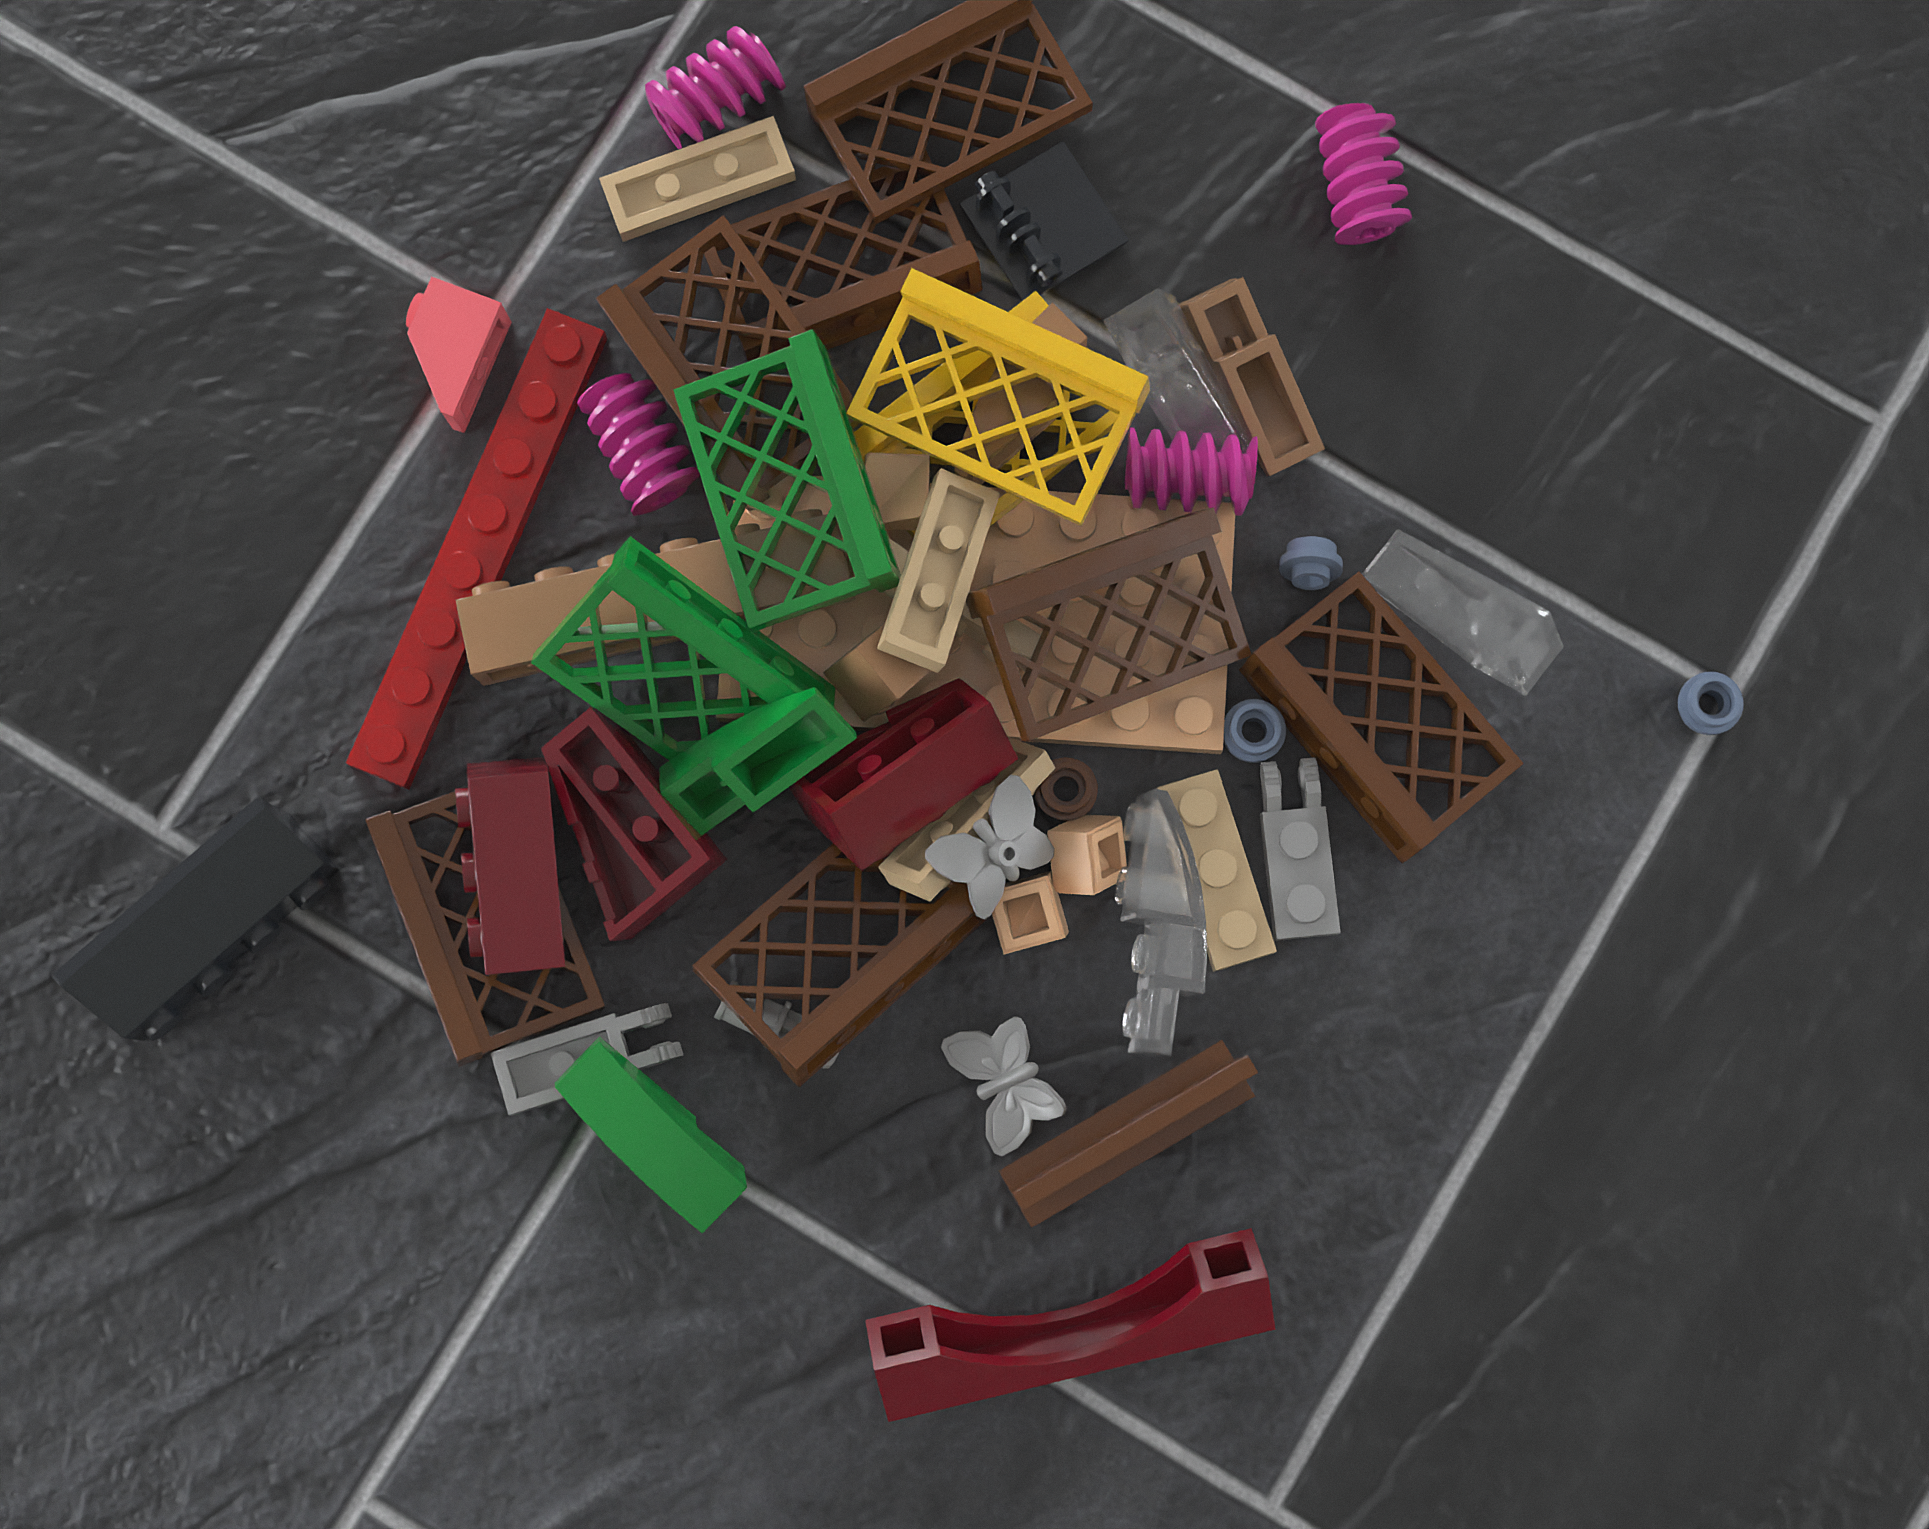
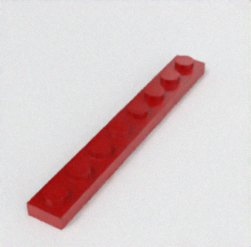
(477, 547)

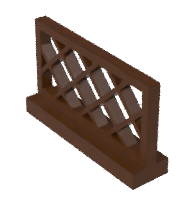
(910, 63)
(869, 300)
(670, 368)
(1092, 570)
(1341, 749)
(439, 953)
(867, 991)
(1128, 1132)

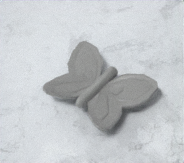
(999, 853)
(1018, 1092)

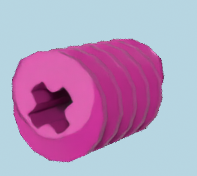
(713, 85)
(1360, 174)
(636, 442)
(1190, 471)

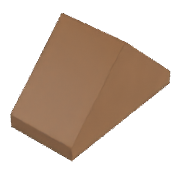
(874, 678)

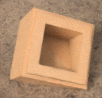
(899, 487)
(1087, 854)
(1029, 914)

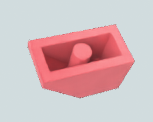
(456, 344)

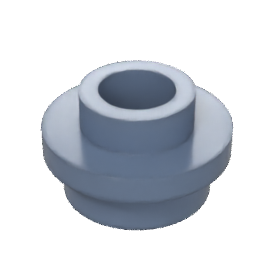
(1311, 562)
(1726, 694)
(1262, 713)

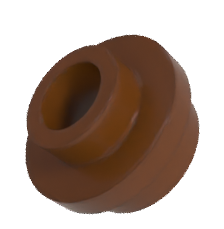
(1086, 784)

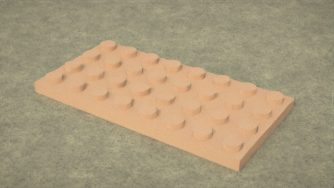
(1027, 537)

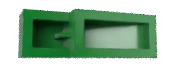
(753, 758)
(652, 1134)

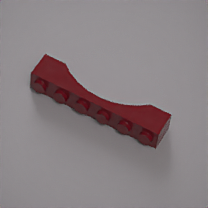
(953, 1358)

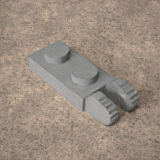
(1298, 857)
(532, 1067)

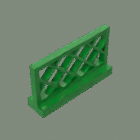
(840, 464)
(696, 619)

